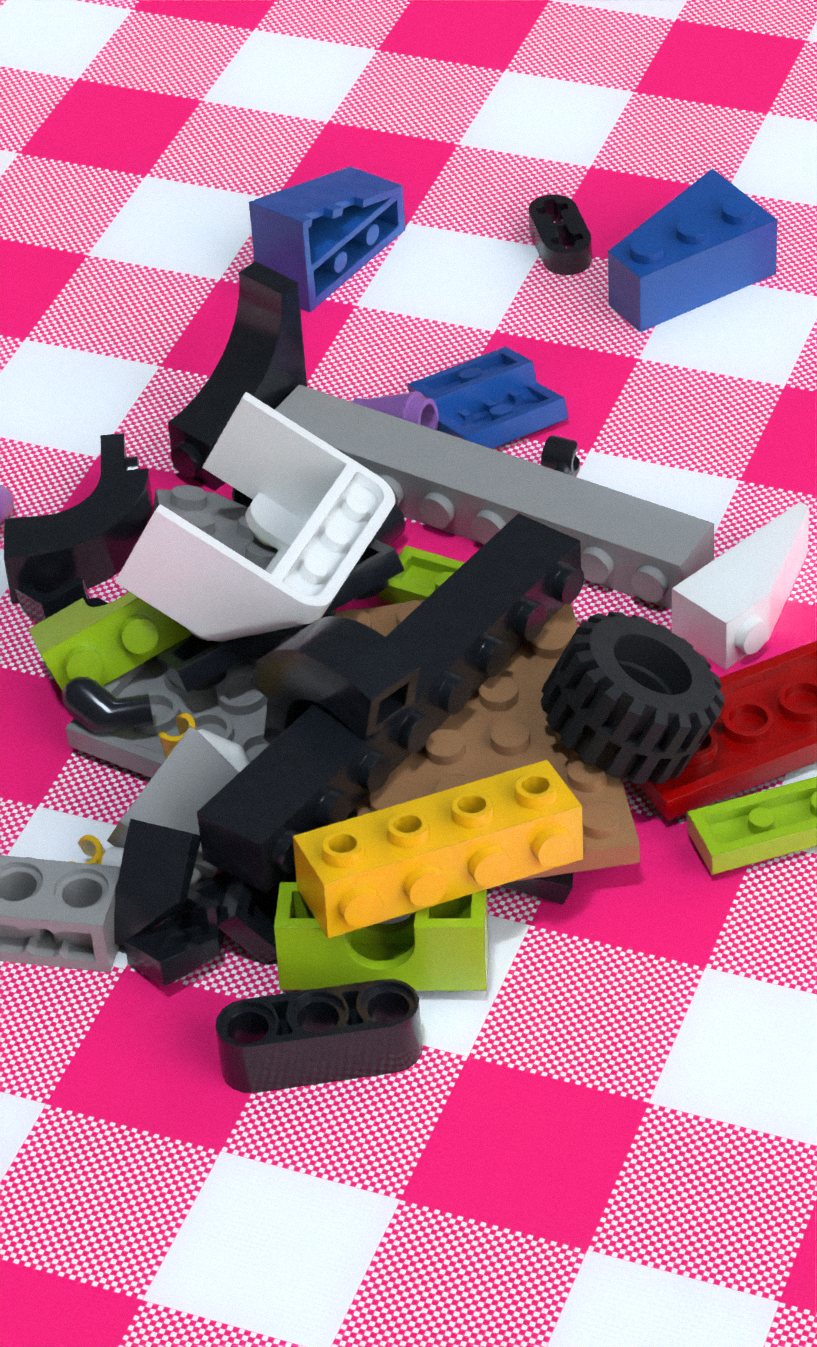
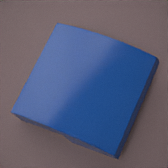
(492, 399)

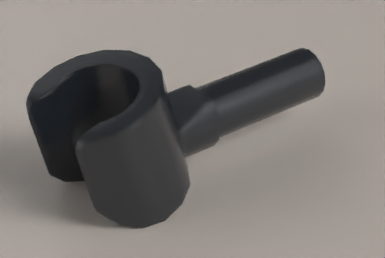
(560, 455)

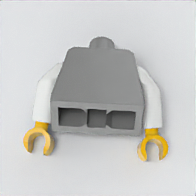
(193, 773)

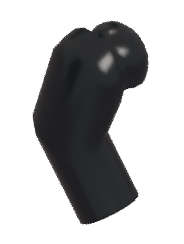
(102, 710)

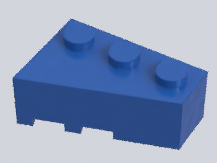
(326, 229)
(691, 253)

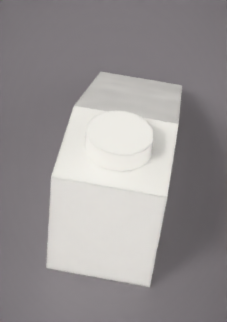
(738, 597)

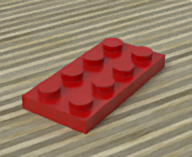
(759, 735)

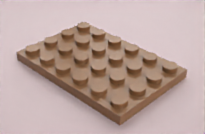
(507, 730)

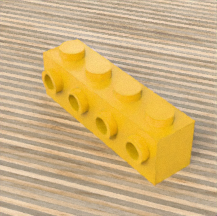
(438, 848)

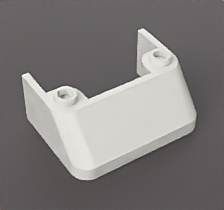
(304, 503)

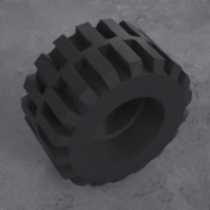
(632, 698)

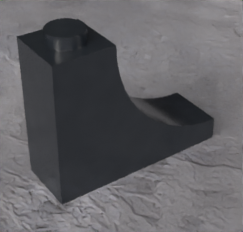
(259, 359)

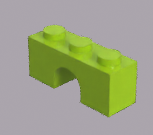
(104, 639)
(429, 950)

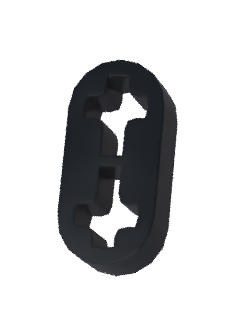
(567, 231)

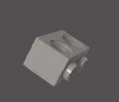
(57, 913)

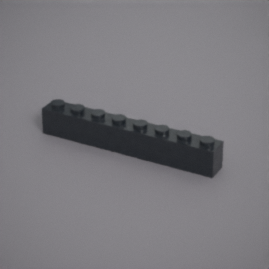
(458, 639)

